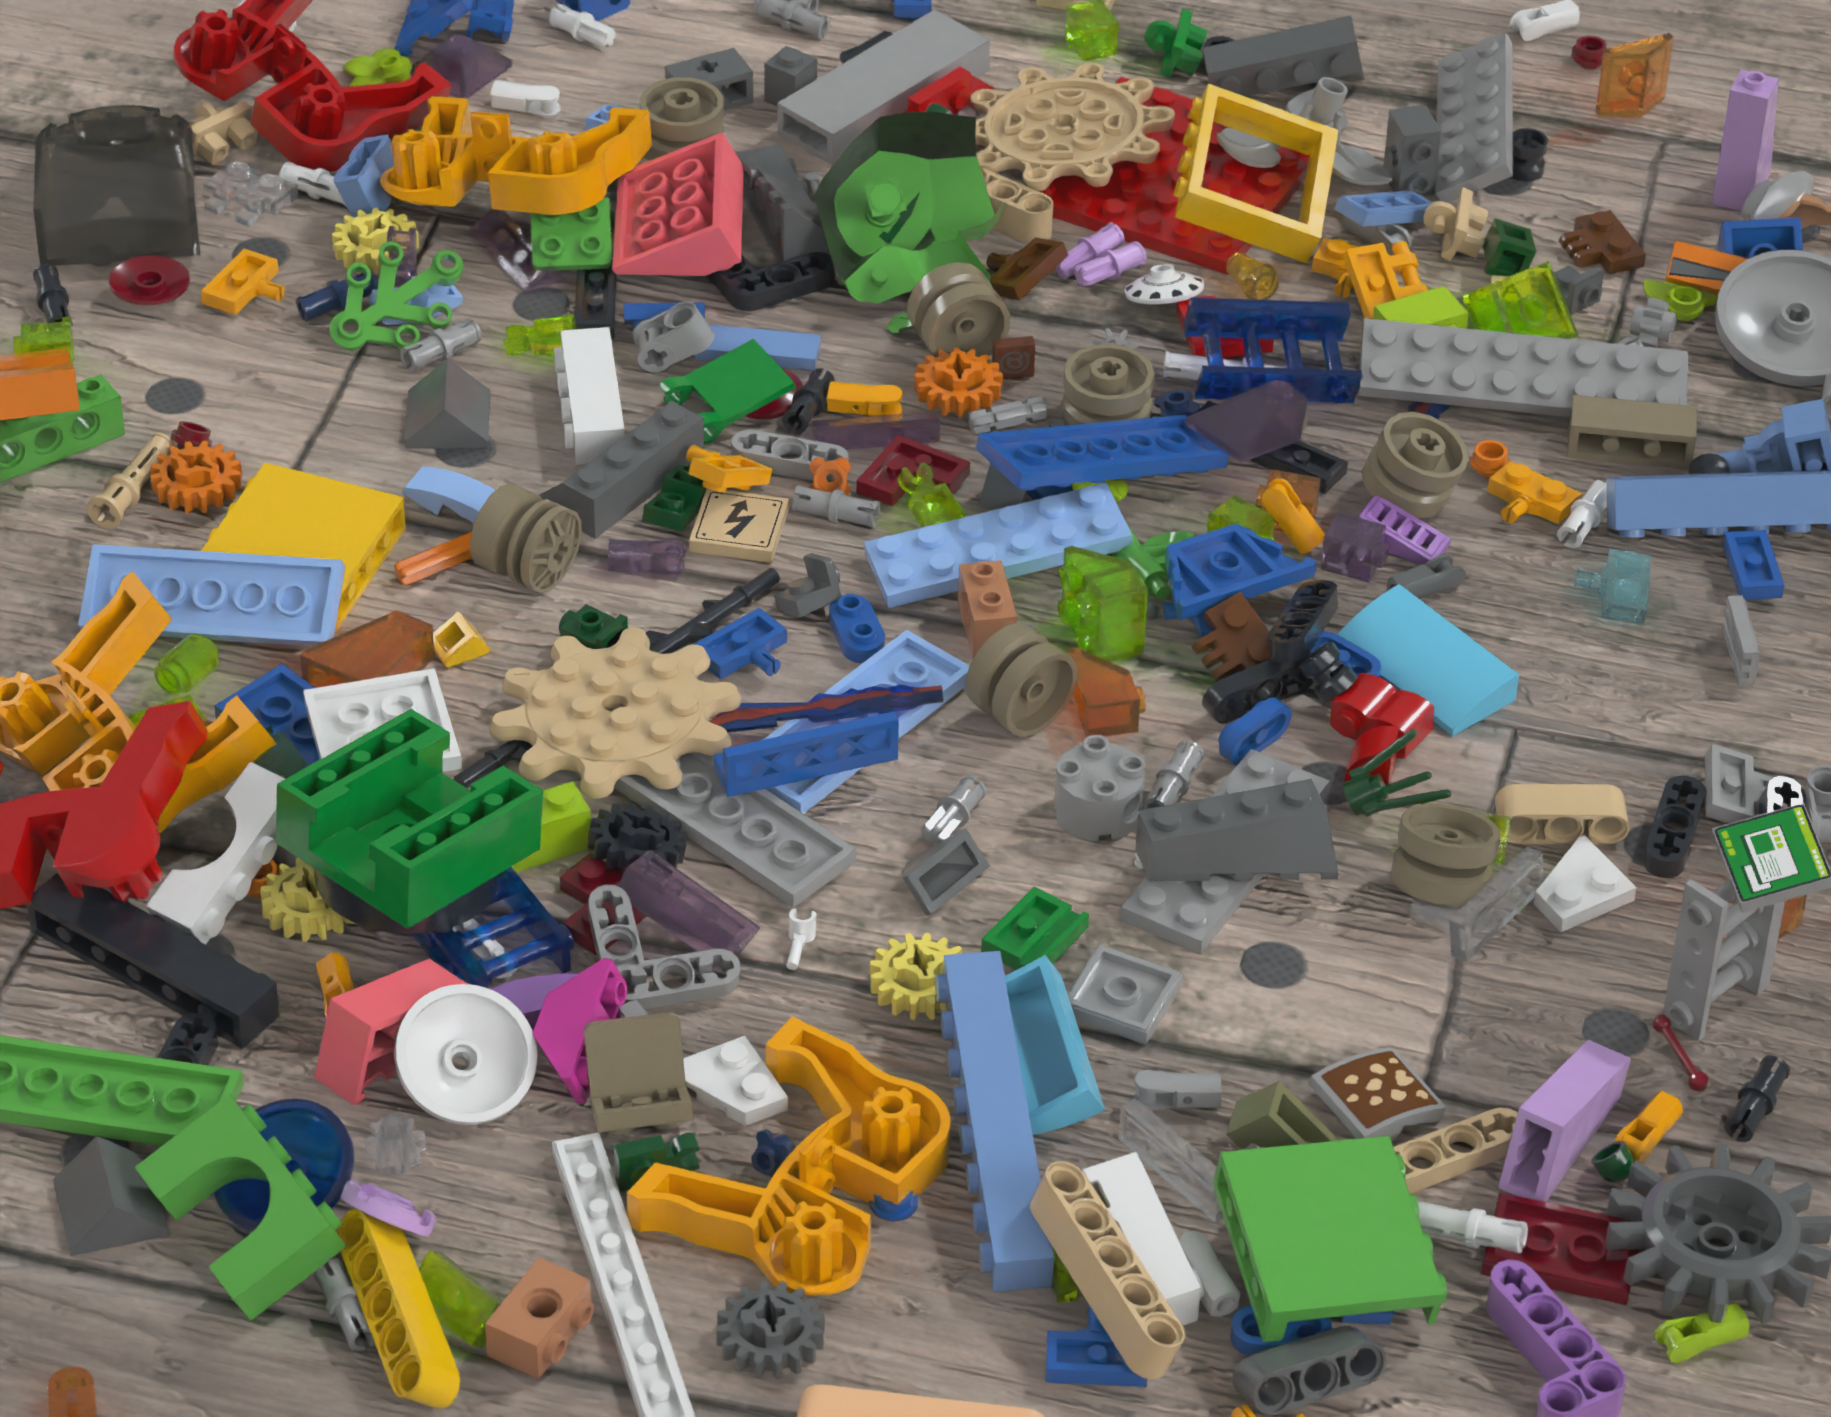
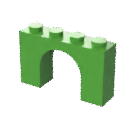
(293, 1234)

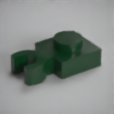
(637, 1156)

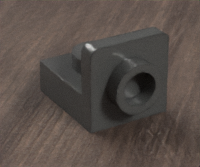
(1580, 289)
(813, 591)

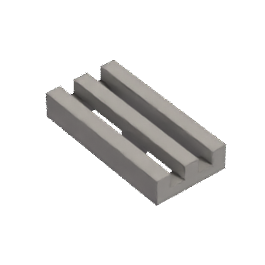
(1741, 640)

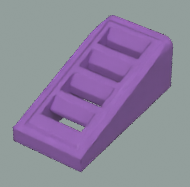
(1403, 525)

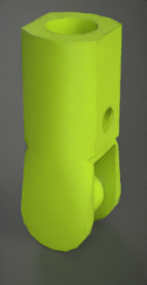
(1697, 1333)

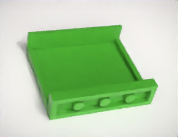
(1326, 1232)

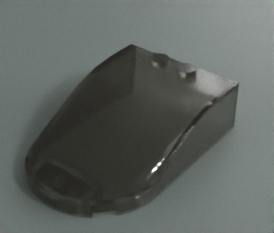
(115, 187)

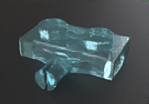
(1621, 585)

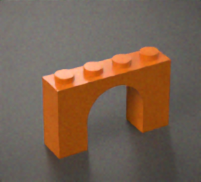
(37, 384)

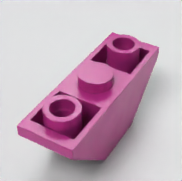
(567, 1010)

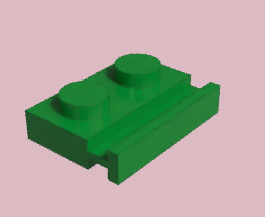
(1034, 929)

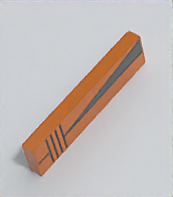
(1700, 267)

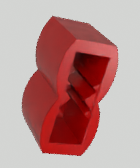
(1376, 703)

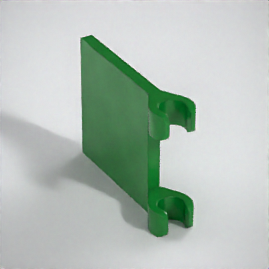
(731, 386)

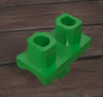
(1179, 45)

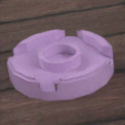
(388, 1207)

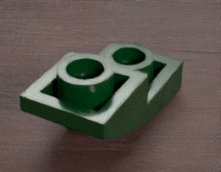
(678, 500)

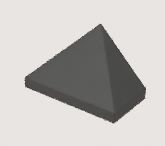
(944, 870)

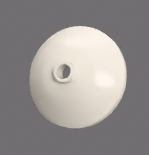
(482, 1031)

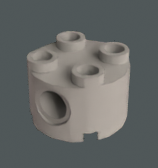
(1099, 789)

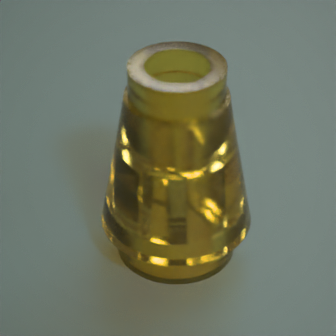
(1254, 277)

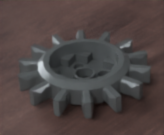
(1730, 1209)

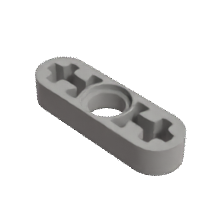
(757, 445)

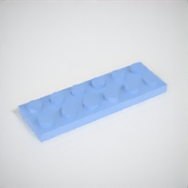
(1022, 536)
(224, 593)
(903, 661)

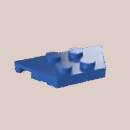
(428, 18)
(1228, 562)

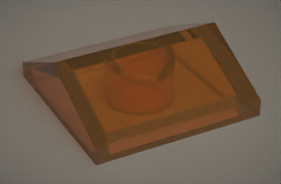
(1634, 77)

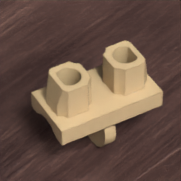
(218, 126)
(1459, 225)

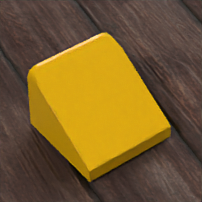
(458, 641)

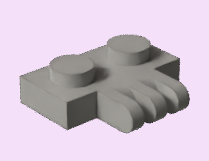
(1732, 785)

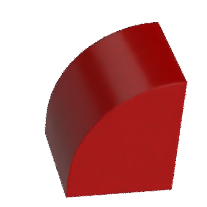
(1371, 744)

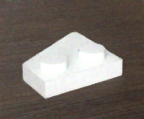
(1582, 887)
(735, 1082)

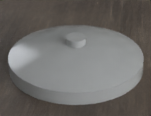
(1778, 316)

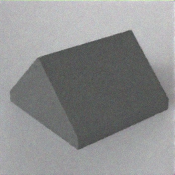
(447, 410)
(106, 1200)

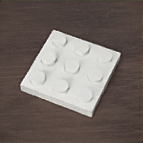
(355, 708)

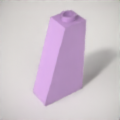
(1746, 138)
(1562, 1120)

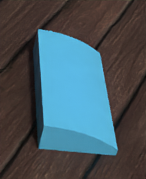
(1432, 659)
(1050, 1049)

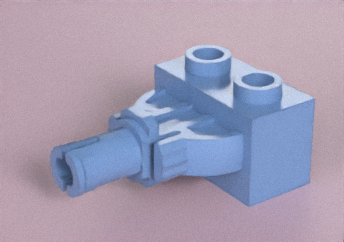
(1789, 444)

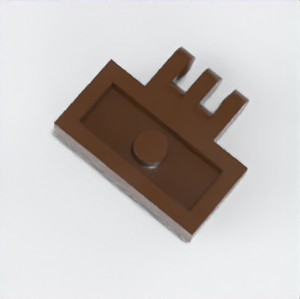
(1603, 241)
(1236, 637)

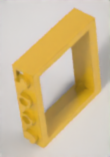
(1241, 219)

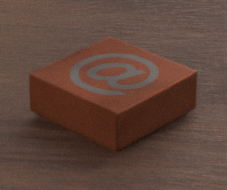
(1014, 356)

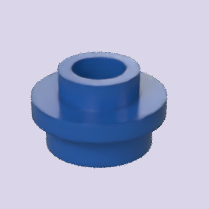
(893, 1212)

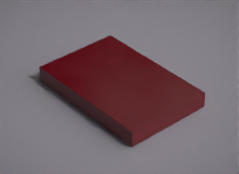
(1565, 1248)

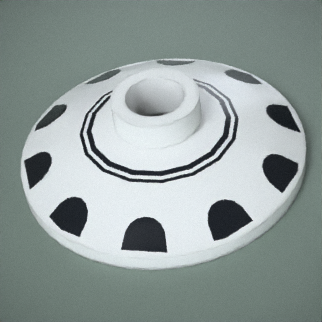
(1164, 286)

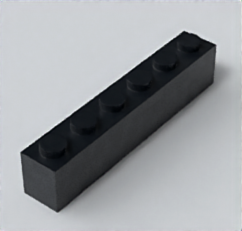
(155, 958)

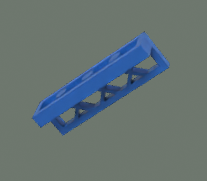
(808, 754)

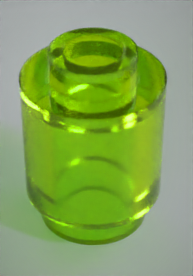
(186, 664)

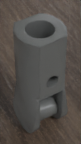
(1430, 577)

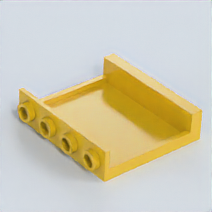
(313, 518)

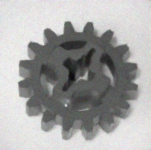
(770, 1330)

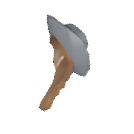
(1787, 198)

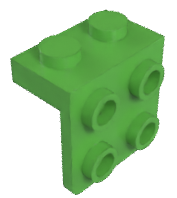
(573, 239)

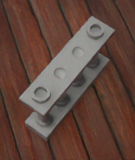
(1699, 952)

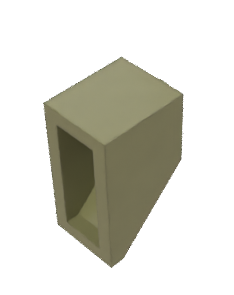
(1274, 1119)

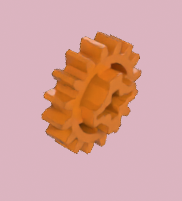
(958, 382)
(193, 477)

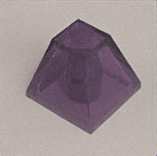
(465, 64)
(1253, 421)

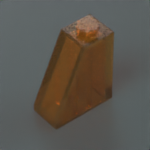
(373, 650)

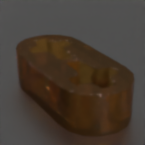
(68, 1379)

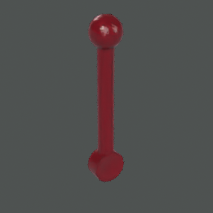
(1698, 1080)

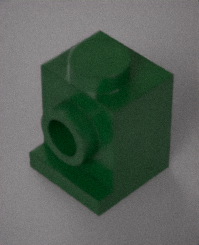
(1508, 249)
(593, 627)

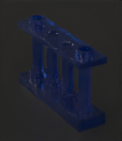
(1271, 320)
(453, 948)

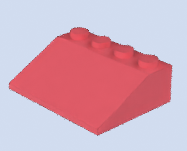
(681, 212)

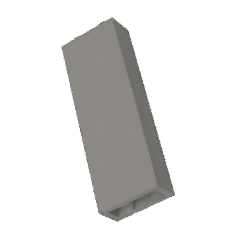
(877, 83)

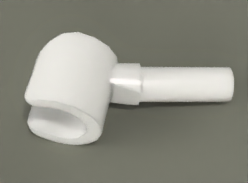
(800, 933)

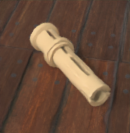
(123, 489)

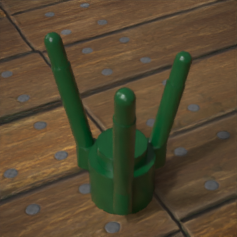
(1369, 793)

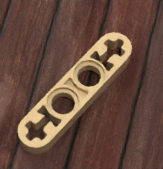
(1451, 1163)

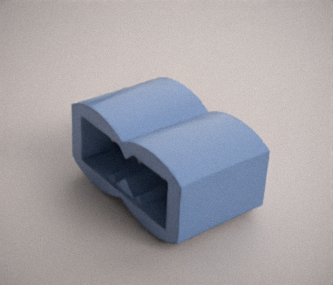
(360, 177)

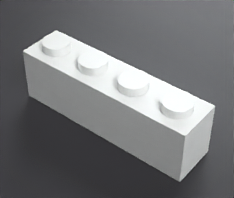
(591, 392)

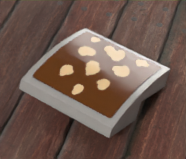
(1377, 1094)

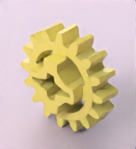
(362, 237)
(296, 905)
(907, 974)

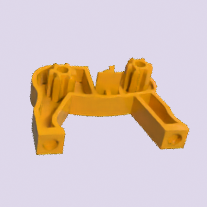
(524, 174)
(59, 713)
(877, 1140)

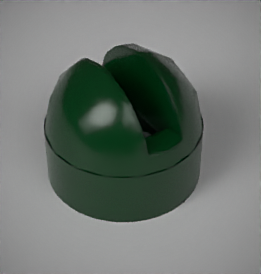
(1613, 1162)

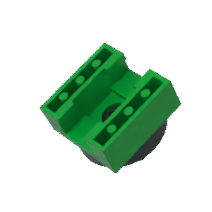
(398, 836)

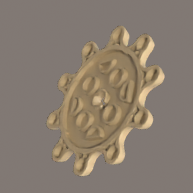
(1067, 126)
(574, 731)

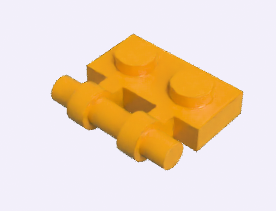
(1375, 278)

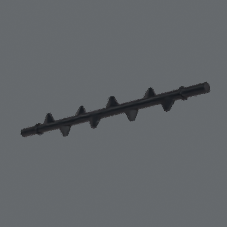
(662, 643)

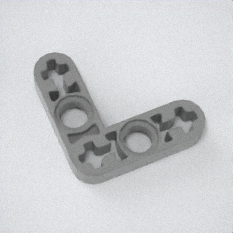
(636, 969)

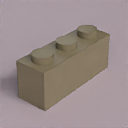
(1632, 432)

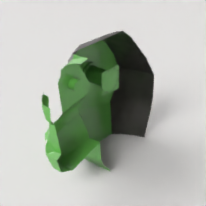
(876, 183)

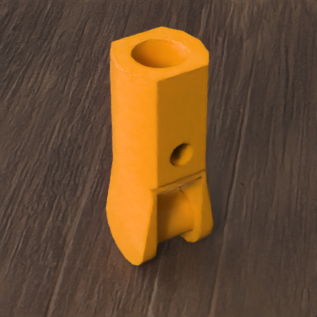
(864, 399)
(1292, 515)
(334, 976)
(1651, 1125)

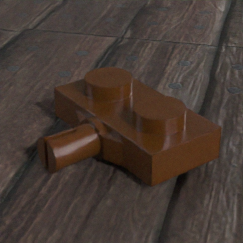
(1025, 268)

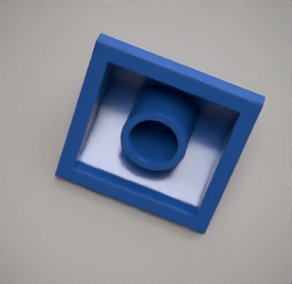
(1756, 237)

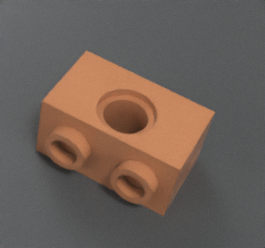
(984, 601)
(539, 1318)

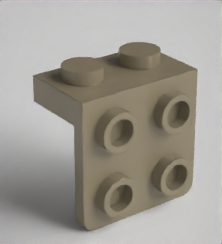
(637, 1073)

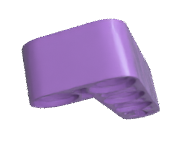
(1576, 1367)

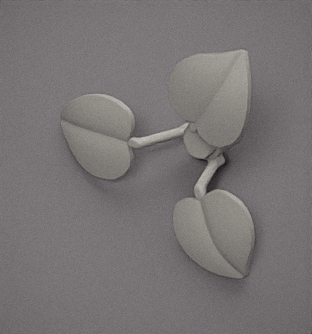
(1320, 106)

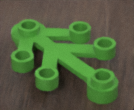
(392, 303)

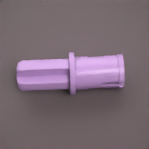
(1089, 248)
(1110, 264)

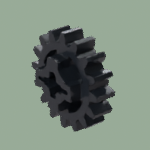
(630, 833)

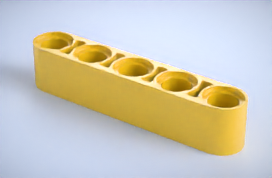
(398, 1310)

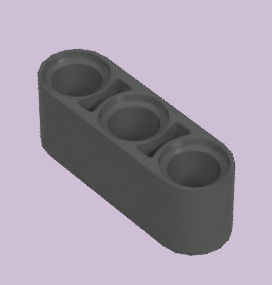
(1288, 1363)

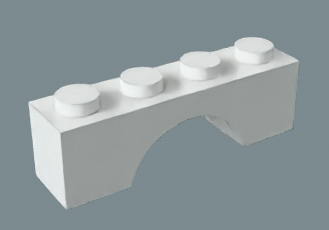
(202, 897)

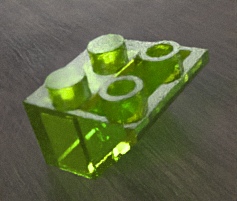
(1103, 603)

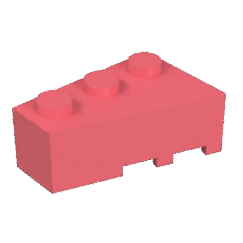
(364, 1027)

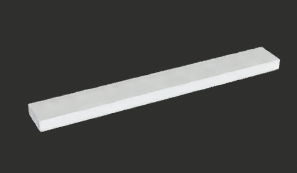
(621, 1278)

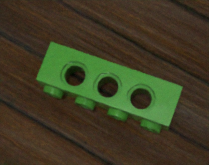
(47, 438)

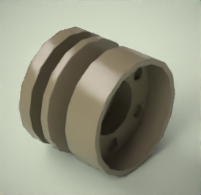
(525, 537)

